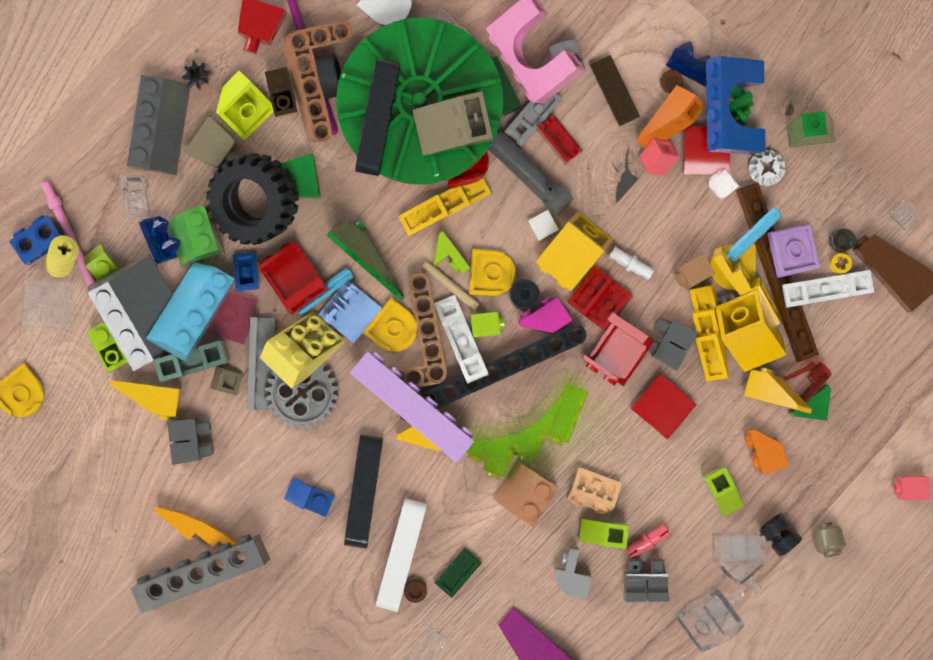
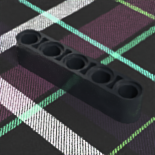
(377, 117)
(363, 491)

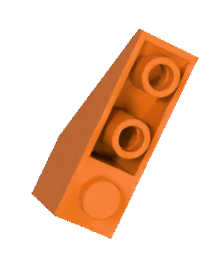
(672, 117)

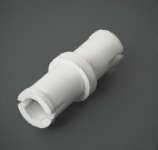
(631, 263)

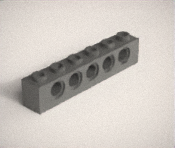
(150, 598)

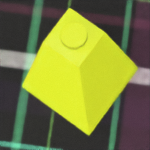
(243, 105)

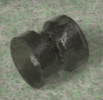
(845, 242)

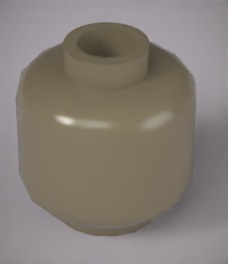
(829, 540)

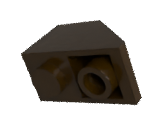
(281, 91)

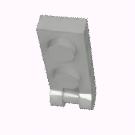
(531, 118)

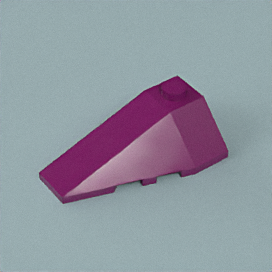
(528, 640)

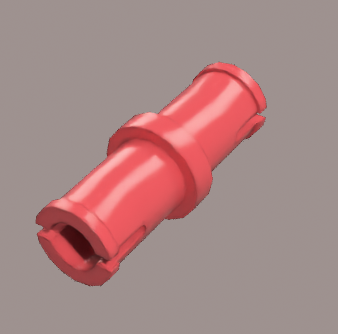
(647, 541)

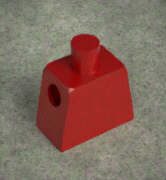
(259, 23)

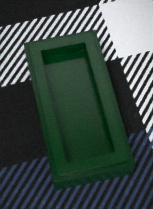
(458, 572)

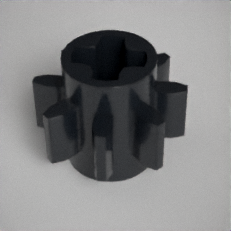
(195, 68)

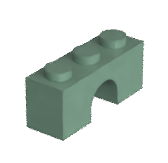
(201, 359)

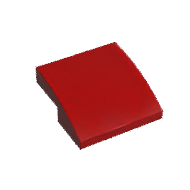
(696, 154)
(599, 297)
(663, 406)

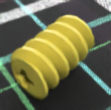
(61, 256)

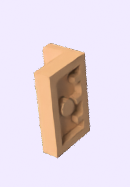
(594, 491)

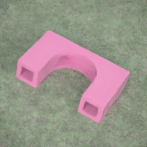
(508, 35)

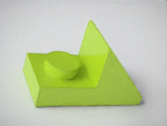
(446, 249)

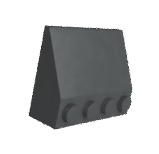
(131, 305)

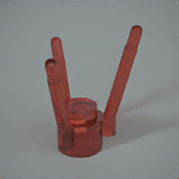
(817, 376)

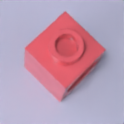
(912, 487)

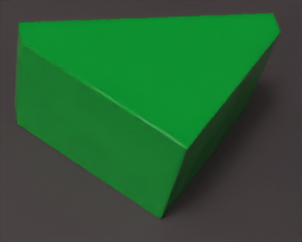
(818, 403)

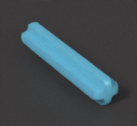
(754, 234)
(333, 285)

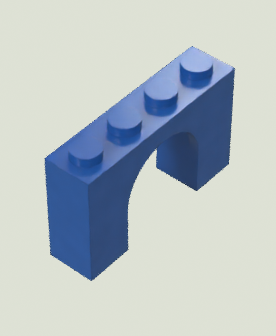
(722, 130)

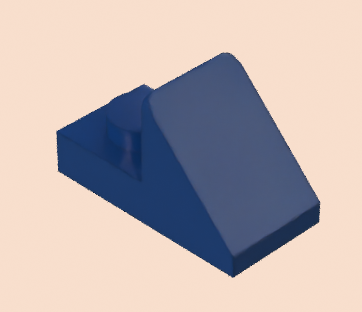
(246, 271)
(309, 497)

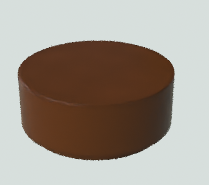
(669, 80)
(415, 591)

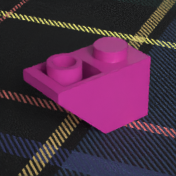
(547, 318)

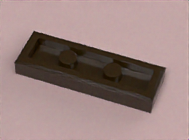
(614, 90)

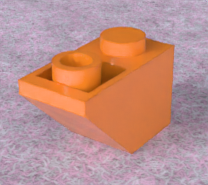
(768, 453)

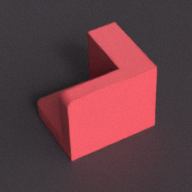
(659, 156)

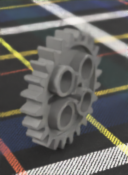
(314, 409)

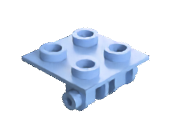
(350, 311)

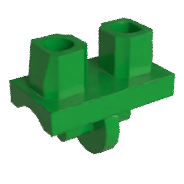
(740, 105)

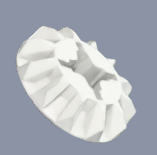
(767, 178)

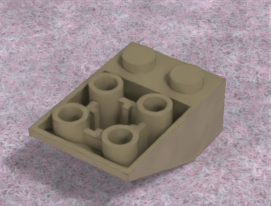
(453, 124)

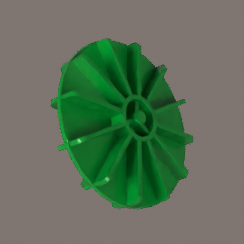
(435, 66)

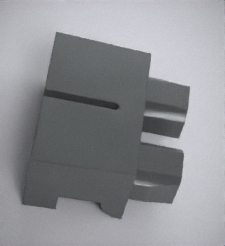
(677, 334)
(189, 430)
(638, 582)

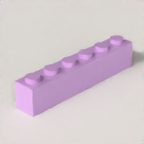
(411, 406)

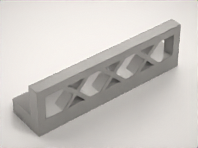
(258, 372)

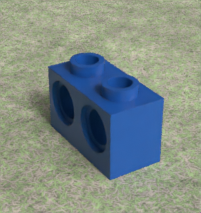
(39, 245)

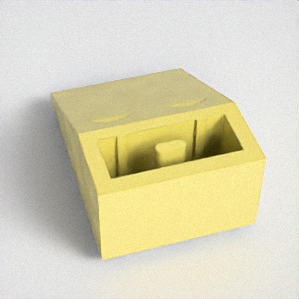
(301, 349)

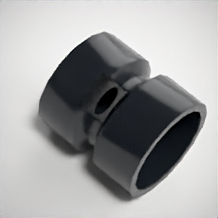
(524, 294)
(780, 534)

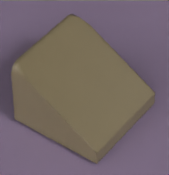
(226, 380)

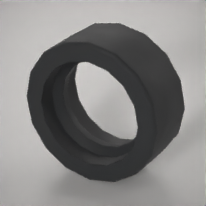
(328, 74)

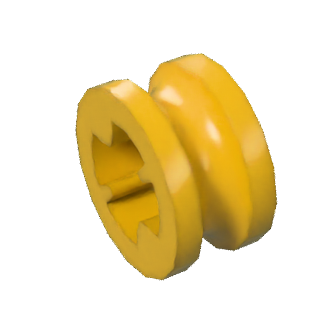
(834, 260)

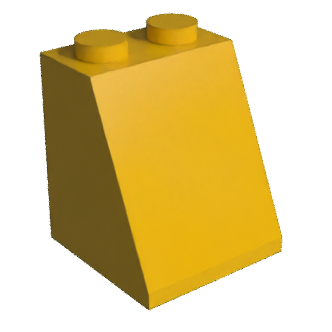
(574, 251)
(750, 331)

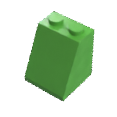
(197, 235)

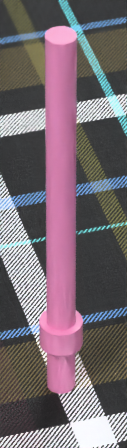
(55, 203)

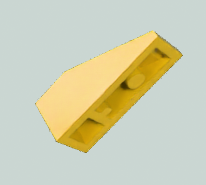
(774, 390)
(155, 399)

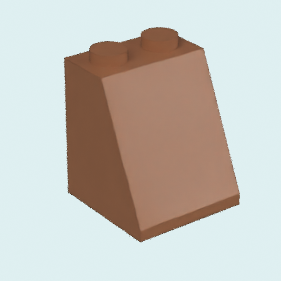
(526, 493)

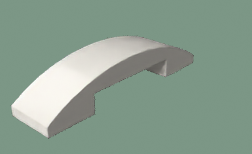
(828, 288)
(461, 339)

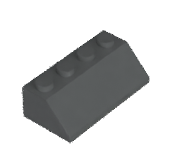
(158, 125)

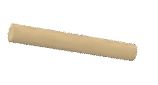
(450, 285)

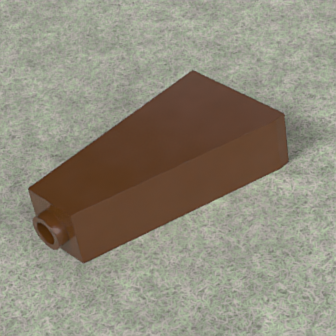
(899, 273)

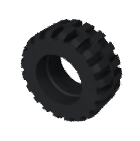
(226, 206)

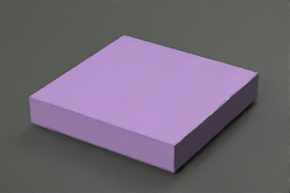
(793, 250)

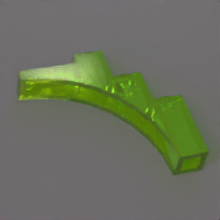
(556, 423)

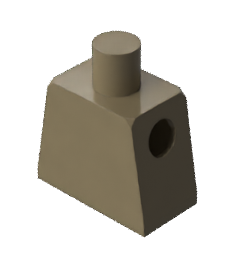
(212, 145)

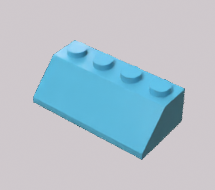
(191, 310)

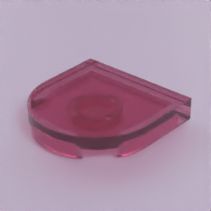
(234, 318)

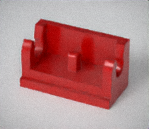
(559, 140)

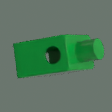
(305, 175)

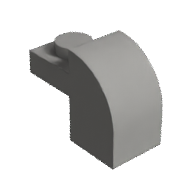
(570, 581)

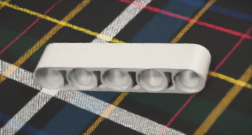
(401, 555)

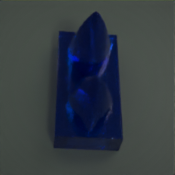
(683, 61)
(160, 244)

